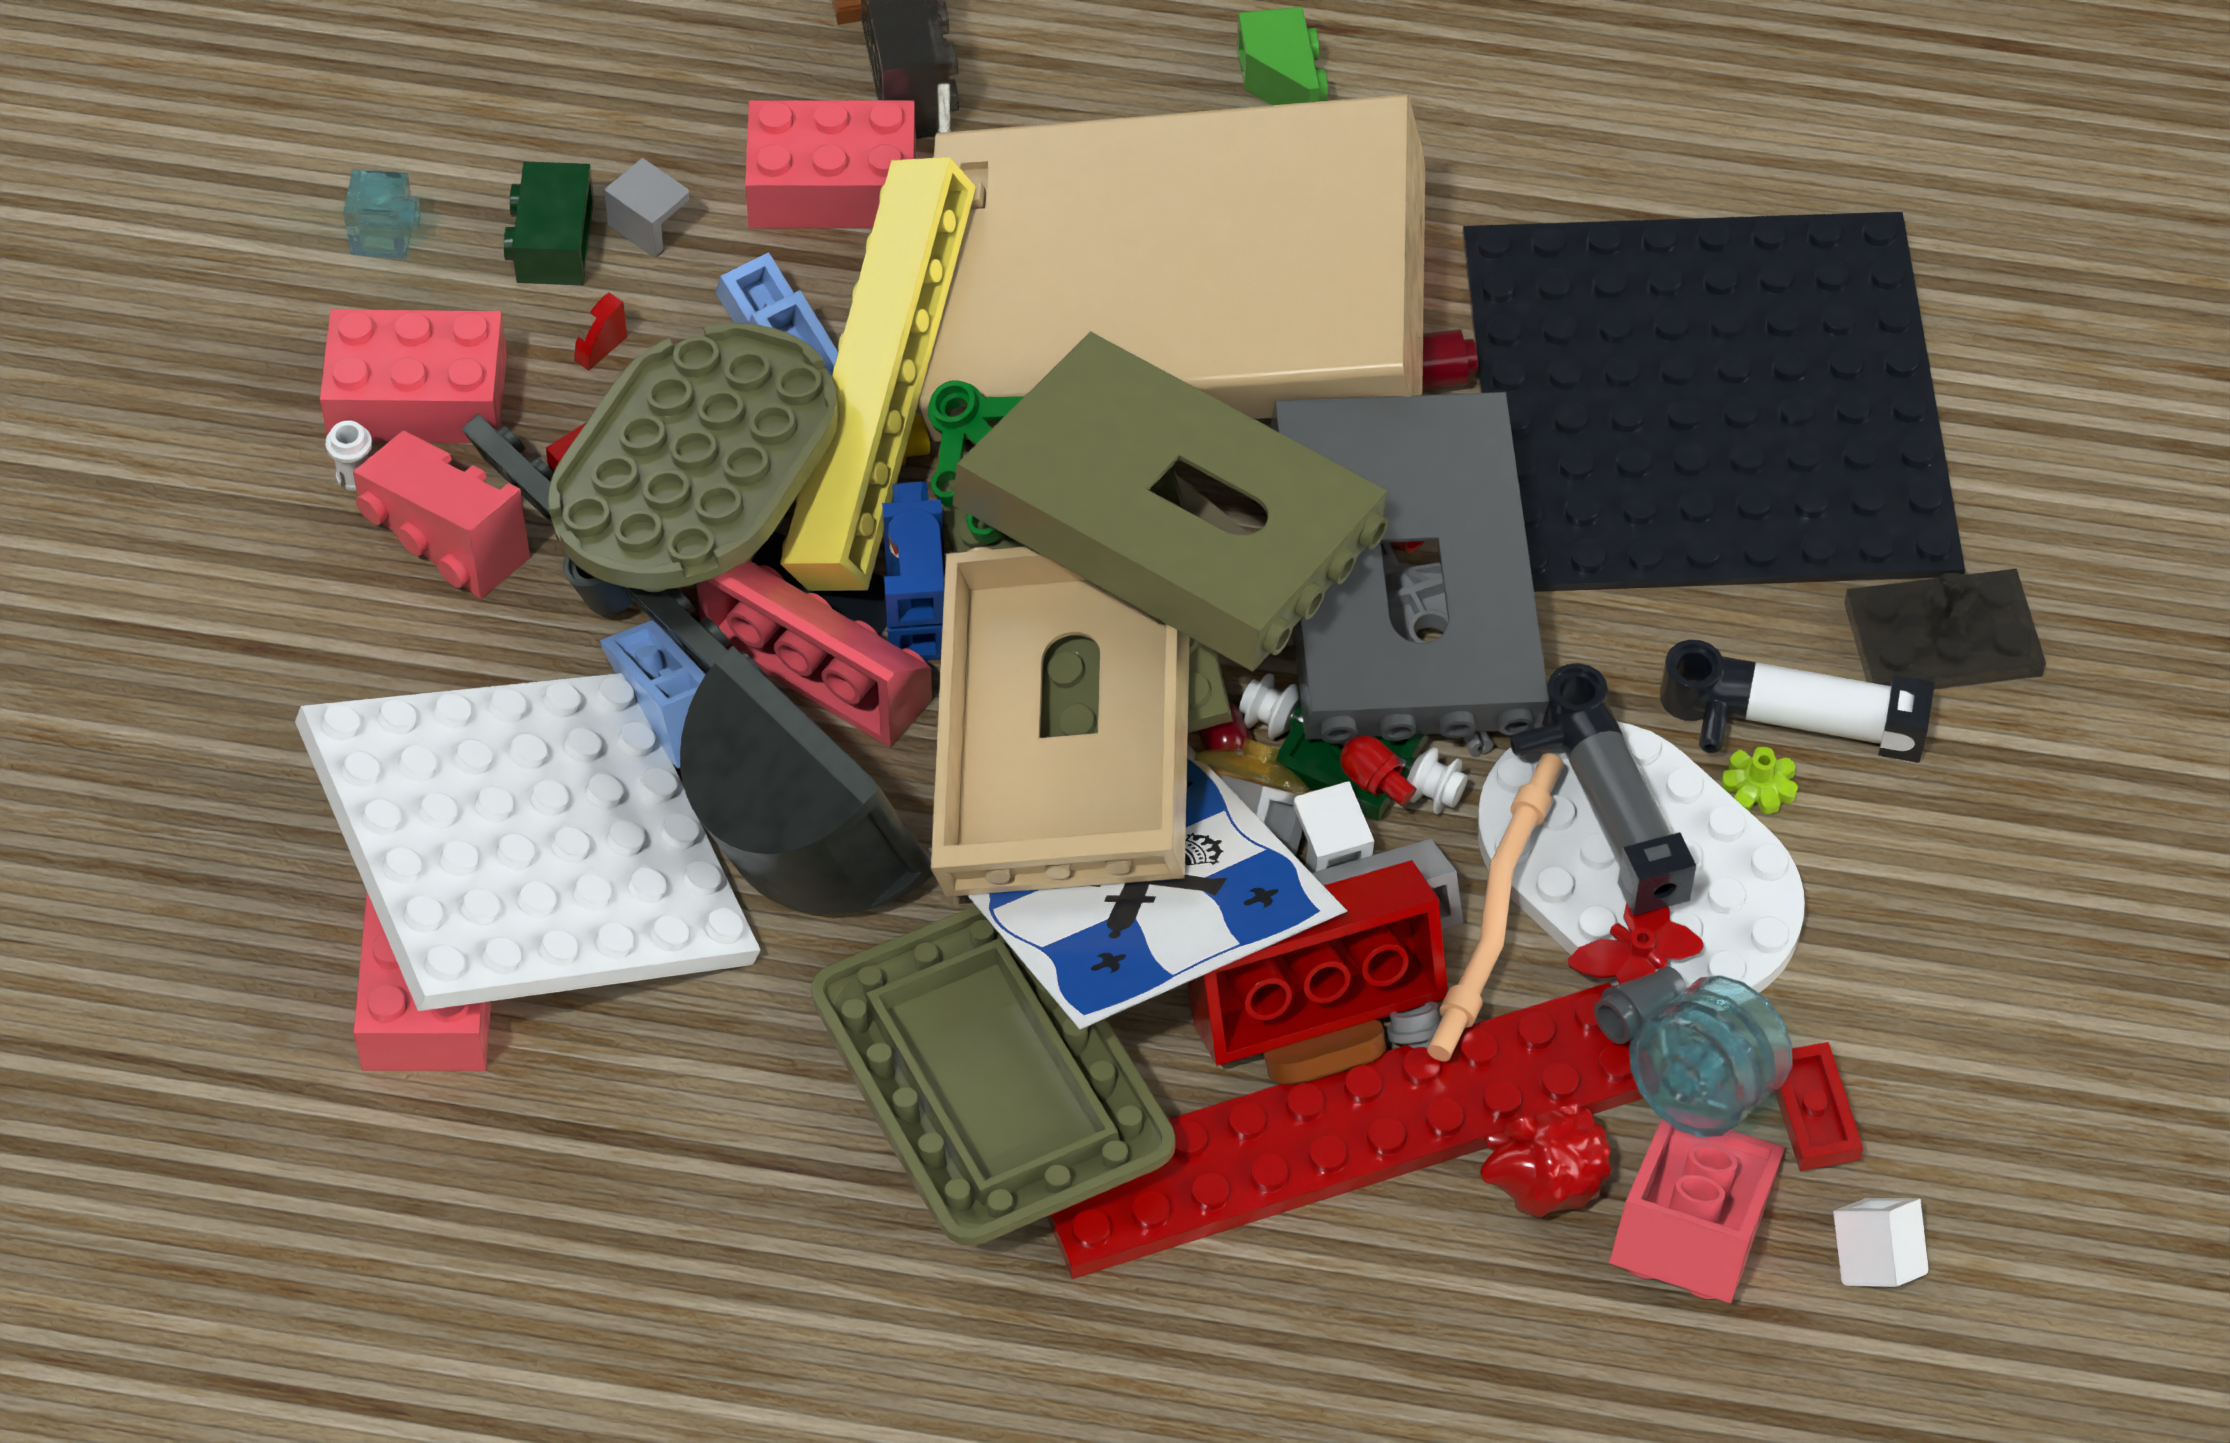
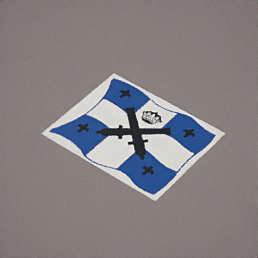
(1135, 940)

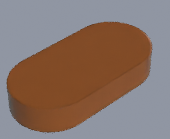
(1326, 1054)

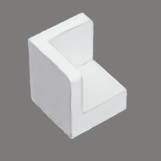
(1333, 827)
(1881, 1242)

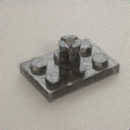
(1946, 630)

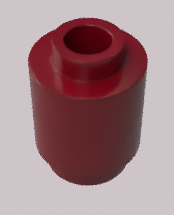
(1447, 359)

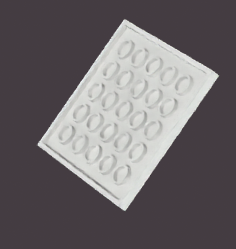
(524, 840)

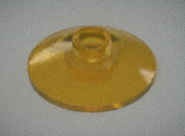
(1254, 762)

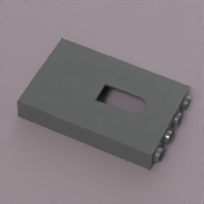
(1449, 482)

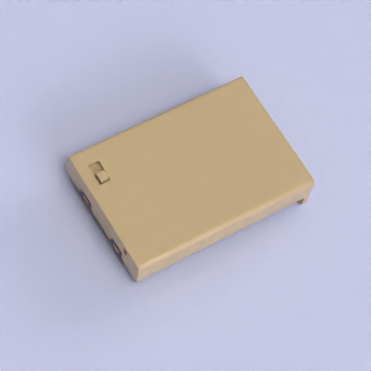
(1214, 243)

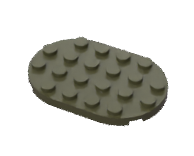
(693, 457)

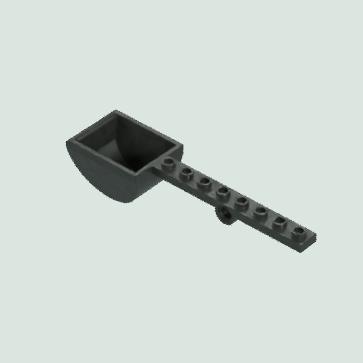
(752, 764)

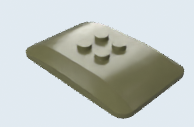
(987, 1079)

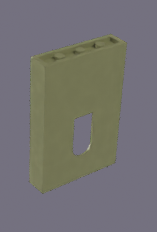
(1075, 481)

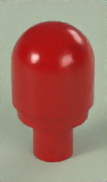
(1375, 768)

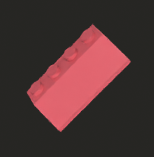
(818, 650)

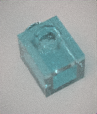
(380, 213)

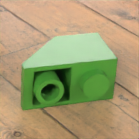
(1279, 57)

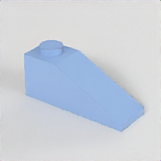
(661, 679)

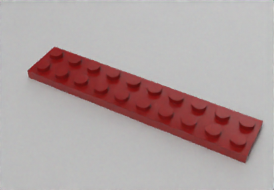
(1351, 1131)

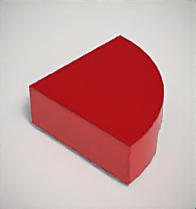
(605, 333)

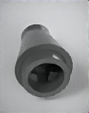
(1634, 1002)

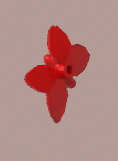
(1639, 950)

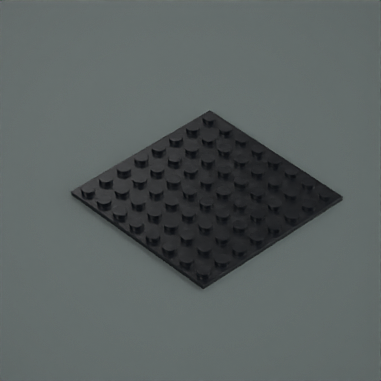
(1715, 399)

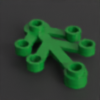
(954, 432)

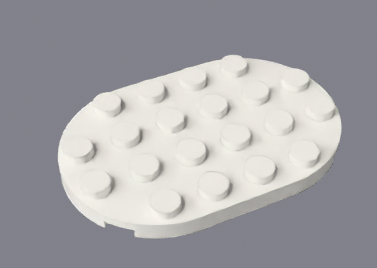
(1744, 886)

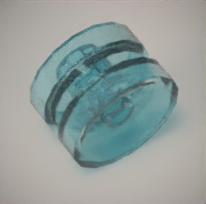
(1711, 1056)

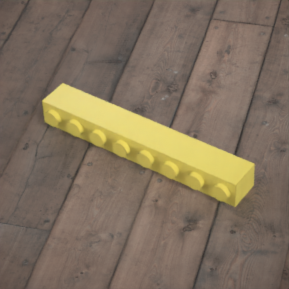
(880, 373)

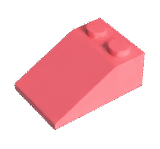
(1696, 1210)

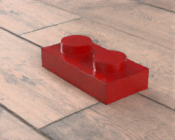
(1818, 1110)

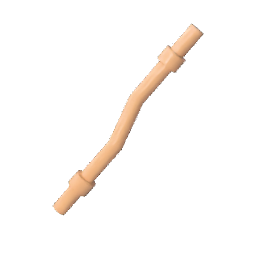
(1464, 1000)

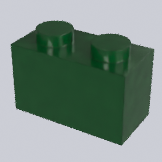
(551, 223)

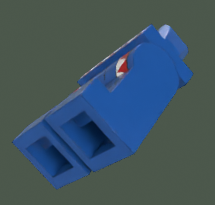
(914, 570)

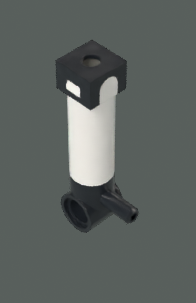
(1795, 699)

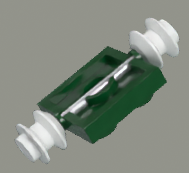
(1319, 761)

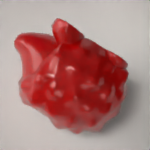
(1549, 1160)

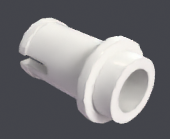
(349, 447)

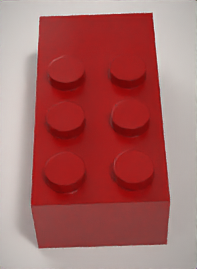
(1332, 976)

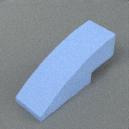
(763, 297)

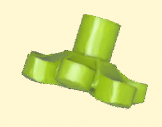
(1760, 780)

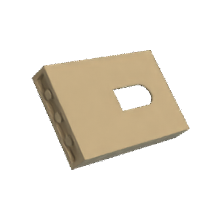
(1060, 807)

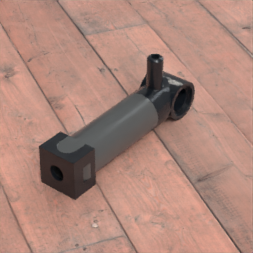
(1652, 861)

